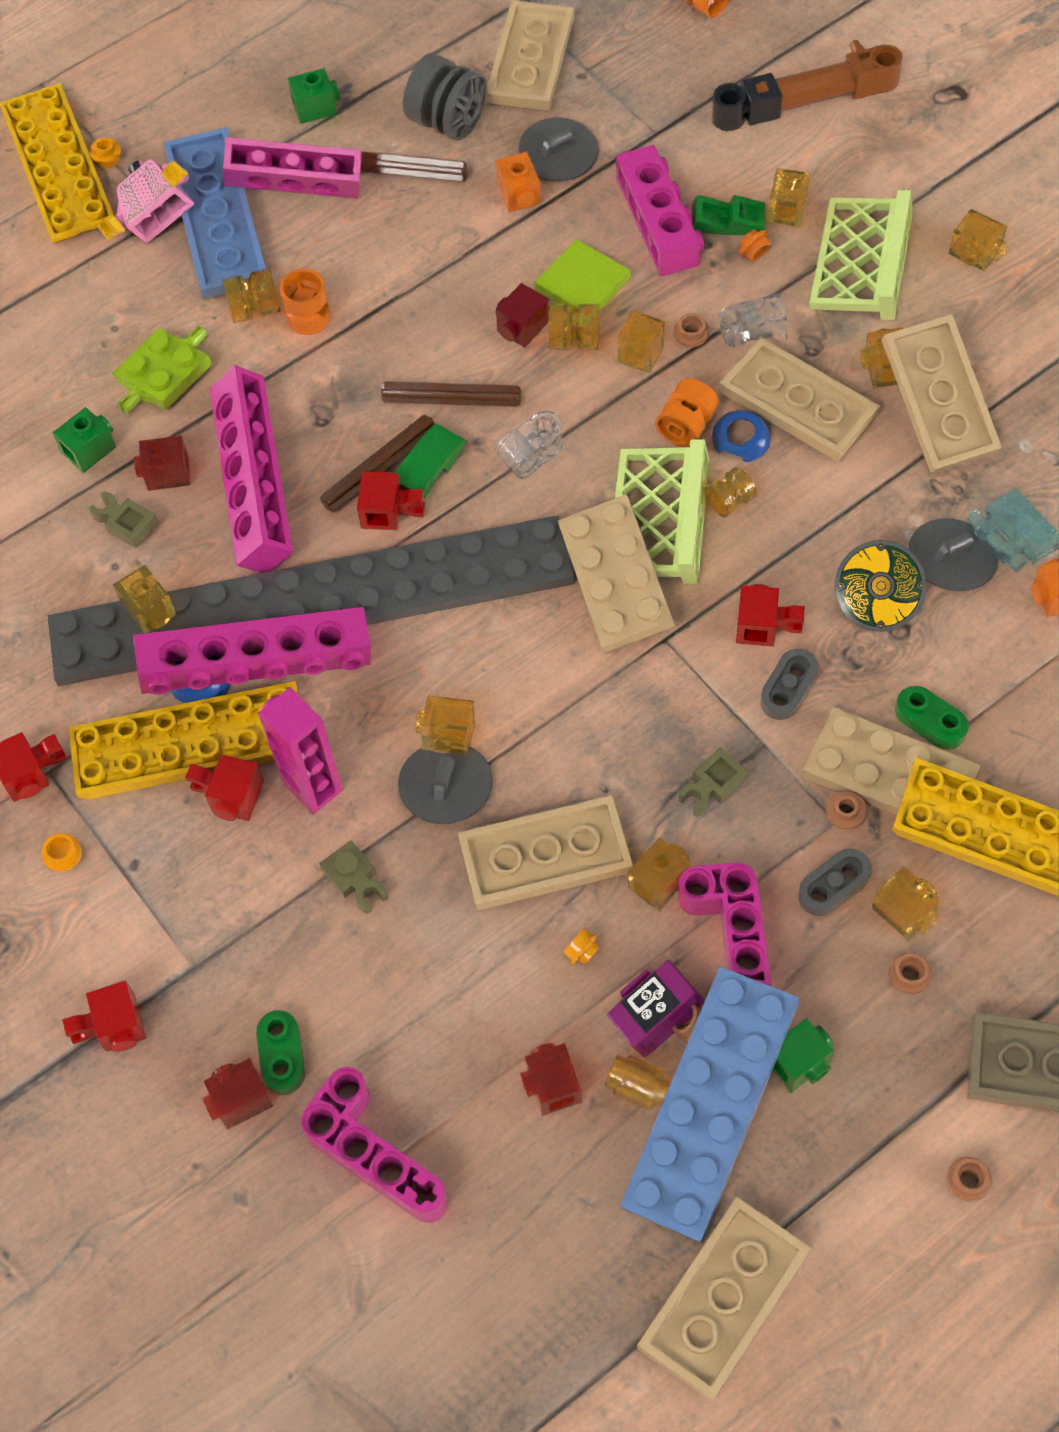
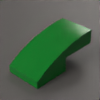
(730, 218)
(429, 457)

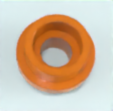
(754, 245)

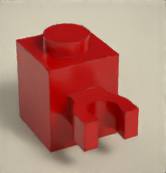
(383, 500)
(761, 616)
(22, 764)
(230, 788)
(112, 1018)

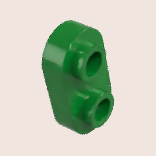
(929, 718)
(280, 1050)

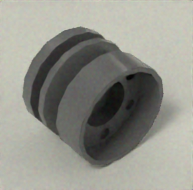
(444, 96)

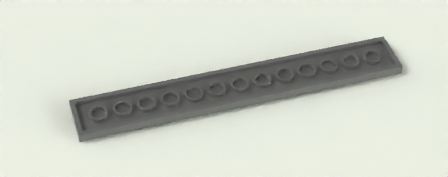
(385, 582)

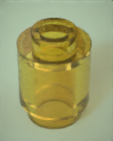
(638, 1081)

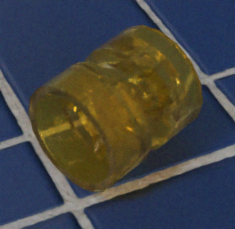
(251, 295)
(561, 329)

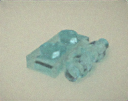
(1023, 526)

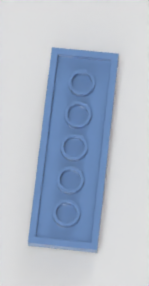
(220, 220)
(710, 1104)

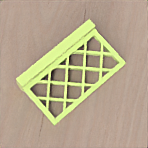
(890, 262)
(689, 505)

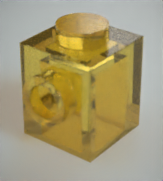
(789, 190)
(978, 240)
(641, 341)
(876, 360)
(144, 599)
(446, 725)
(658, 873)
(907, 903)

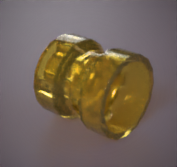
(731, 491)

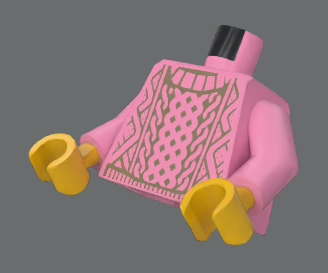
(148, 200)

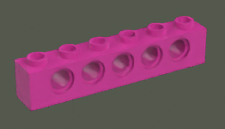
(250, 470)
(235, 640)

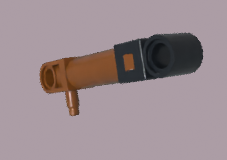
(764, 97)

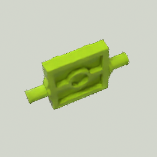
(162, 369)

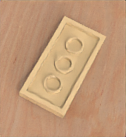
(530, 55)
(941, 393)
(799, 399)
(616, 573)
(872, 760)
(545, 852)
(724, 1299)

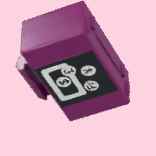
(653, 1007)

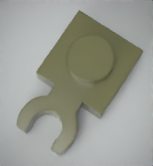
(125, 521)
(715, 777)
(352, 873)

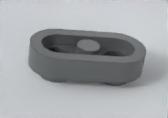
(788, 687)
(832, 883)

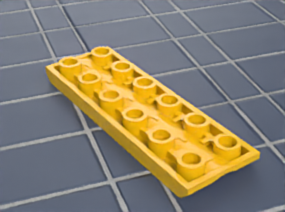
(56, 162)
(163, 742)
(981, 825)

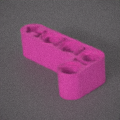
(731, 907)
(379, 1153)

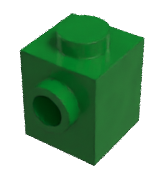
(313, 95)
(85, 439)
(804, 1055)

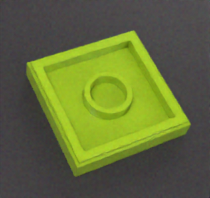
(582, 277)

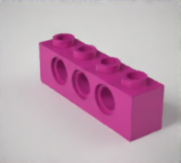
(291, 167)
(658, 210)
(300, 750)

